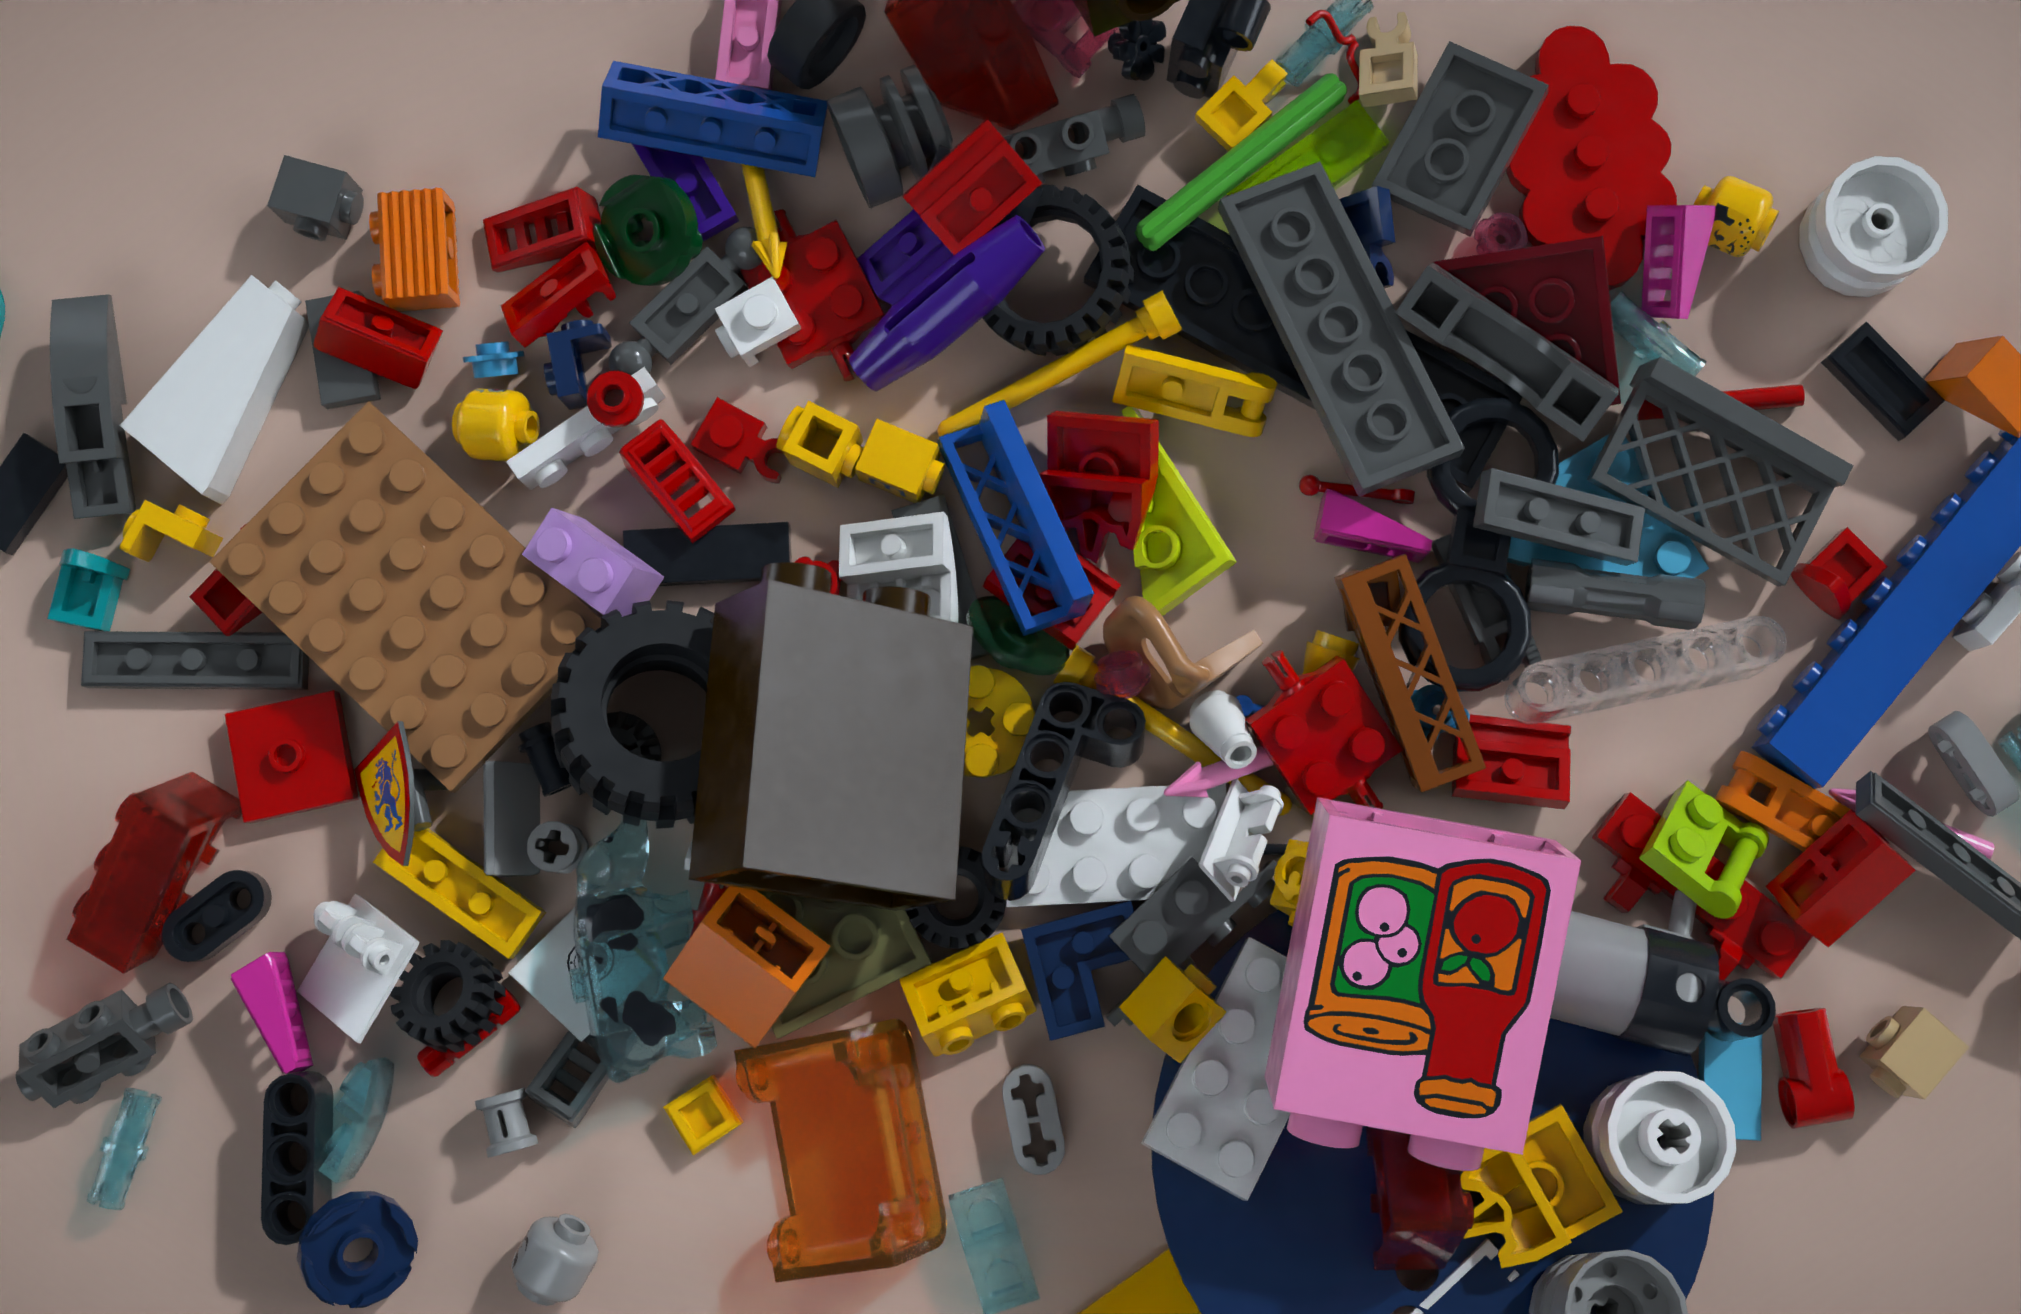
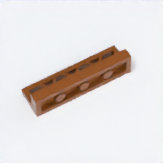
(1388, 679)

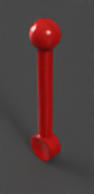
(1310, 485)

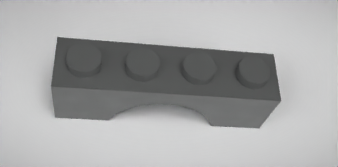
(1509, 350)

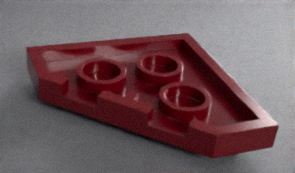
(1555, 292)

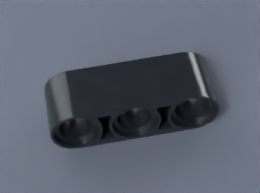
(280, 1129)

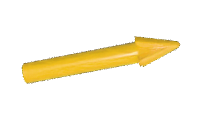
(768, 243)

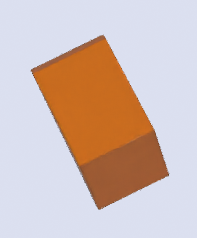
(1982, 380)

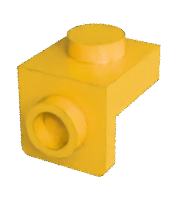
(151, 523)

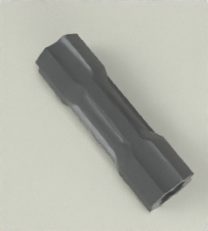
(1655, 599)

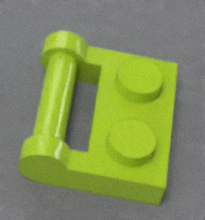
(1687, 841)

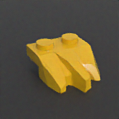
(1541, 1195)

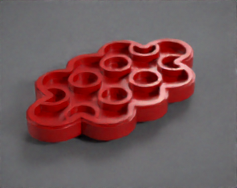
(1592, 152)

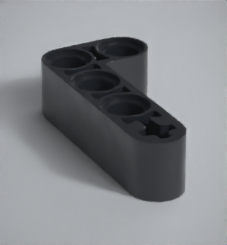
(1048, 790)

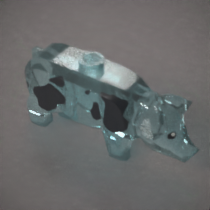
(623, 959)

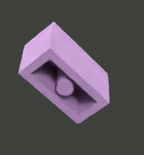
(591, 563)

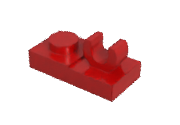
(555, 293)

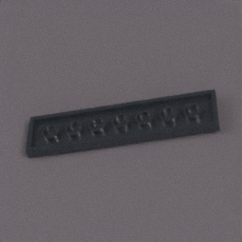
(1227, 317)

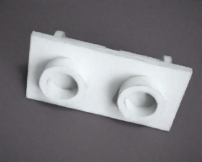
(1237, 837)

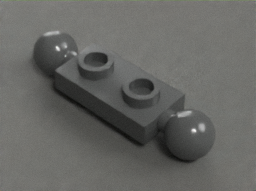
(687, 305)

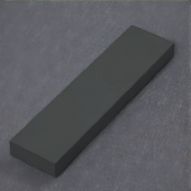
(193, 661)
(1940, 850)

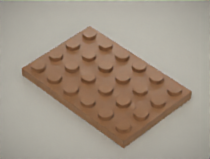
(408, 595)

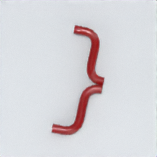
(1341, 40)

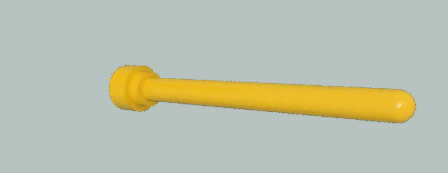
(1152, 321)
(1082, 669)

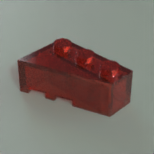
(147, 868)
(1418, 1206)

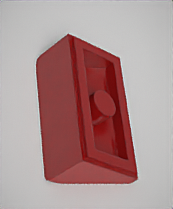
(377, 338)

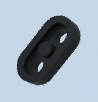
(218, 913)

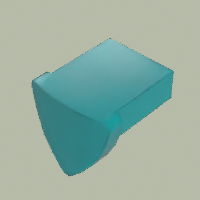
(87, 590)

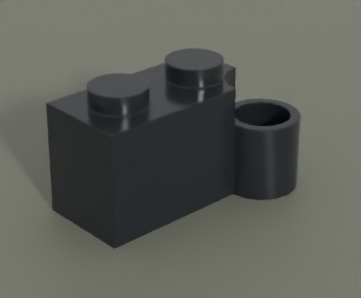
(1209, 41)

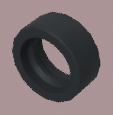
(815, 39)

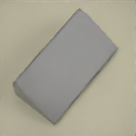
(509, 817)

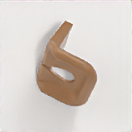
(1139, 619)

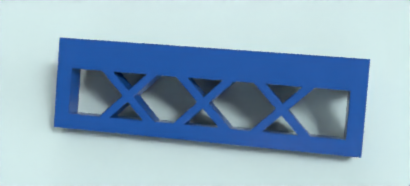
(712, 118)
(1034, 511)

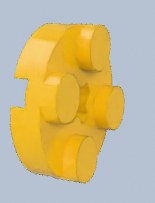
(1011, 719)

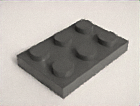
(1460, 138)

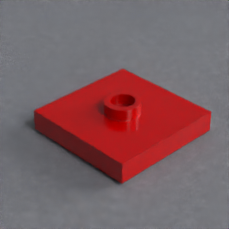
(291, 757)

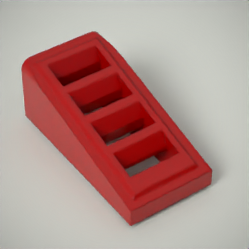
(575, 217)
(656, 452)

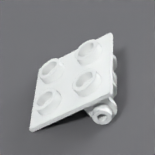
(356, 964)

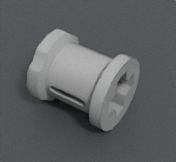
(548, 861)
(506, 1122)

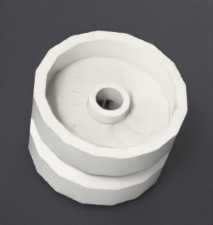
(1873, 226)
(1693, 1134)

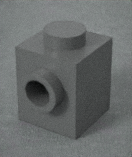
(316, 199)

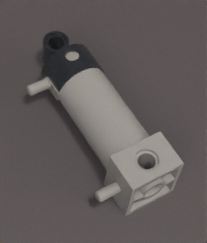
(1653, 984)

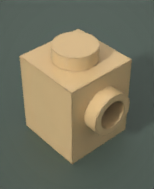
(1911, 1052)

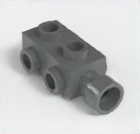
(1050, 147)
(98, 1044)

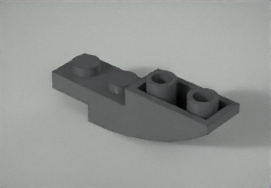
(88, 407)

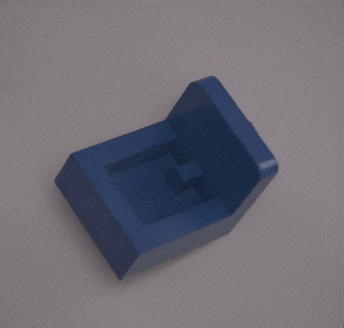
(566, 371)

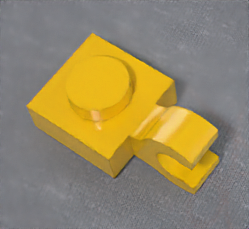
(1241, 109)

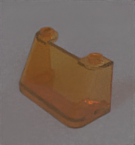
(848, 1149)

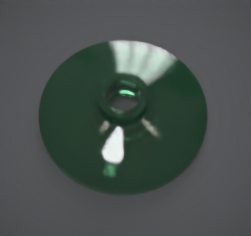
(1001, 636)

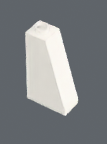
(221, 389)

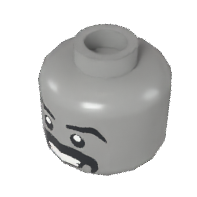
(554, 1259)

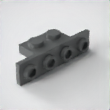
(1181, 918)

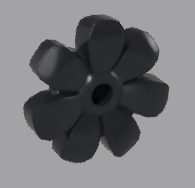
(1138, 48)

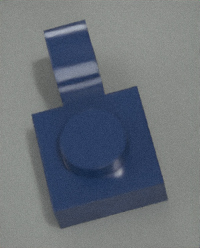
(1373, 222)

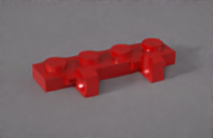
(1755, 934)

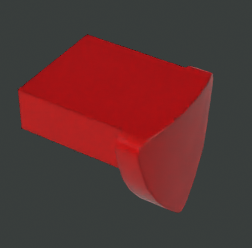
(1838, 573)

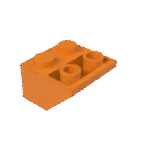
(746, 963)

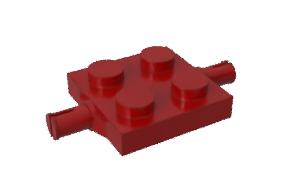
(824, 293)
(1323, 733)

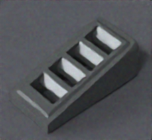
(553, 1070)

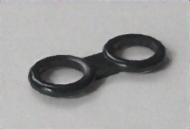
(1479, 554)

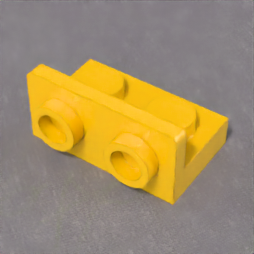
(968, 996)

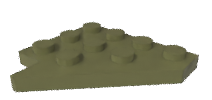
(865, 954)

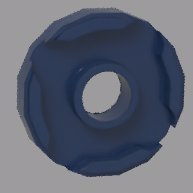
(339, 1223)

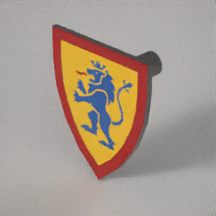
(395, 794)

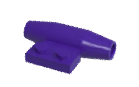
(935, 292)

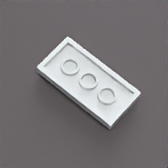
(1118, 844)
(1219, 1104)

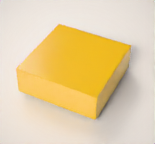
(703, 1114)

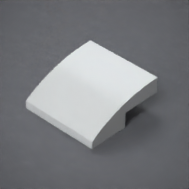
(902, 553)

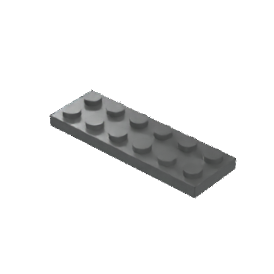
(1340, 329)

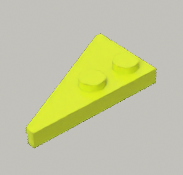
(1178, 542)

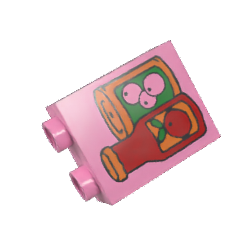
(1419, 982)

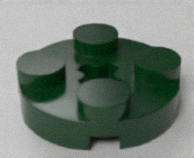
(674, 230)

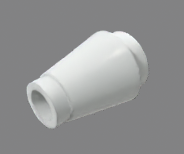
(1222, 727)

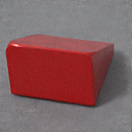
(224, 604)

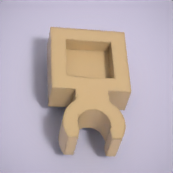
(1391, 67)

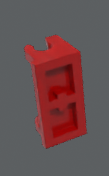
(1839, 878)

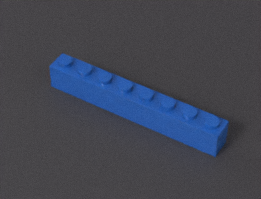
(1901, 623)

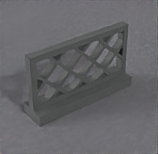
(1739, 428)

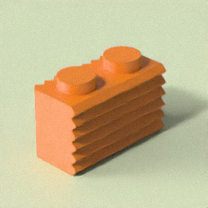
(415, 250)

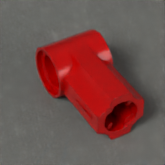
(1811, 1084)

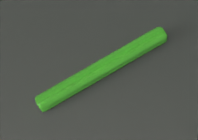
(1240, 162)

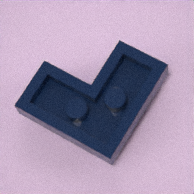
(1062, 963)

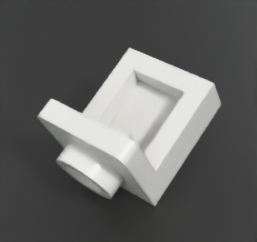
(755, 321)

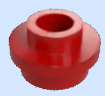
(623, 413)

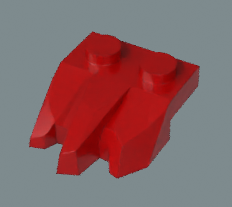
(1101, 476)

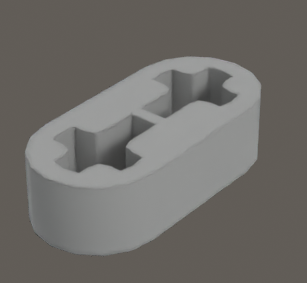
(1974, 763)
(1019, 1121)

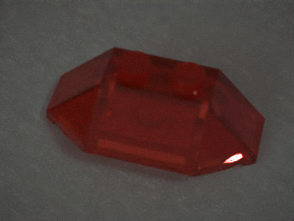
(975, 57)

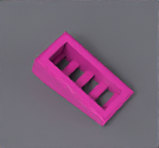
(1675, 242)
(1359, 528)
(273, 1004)

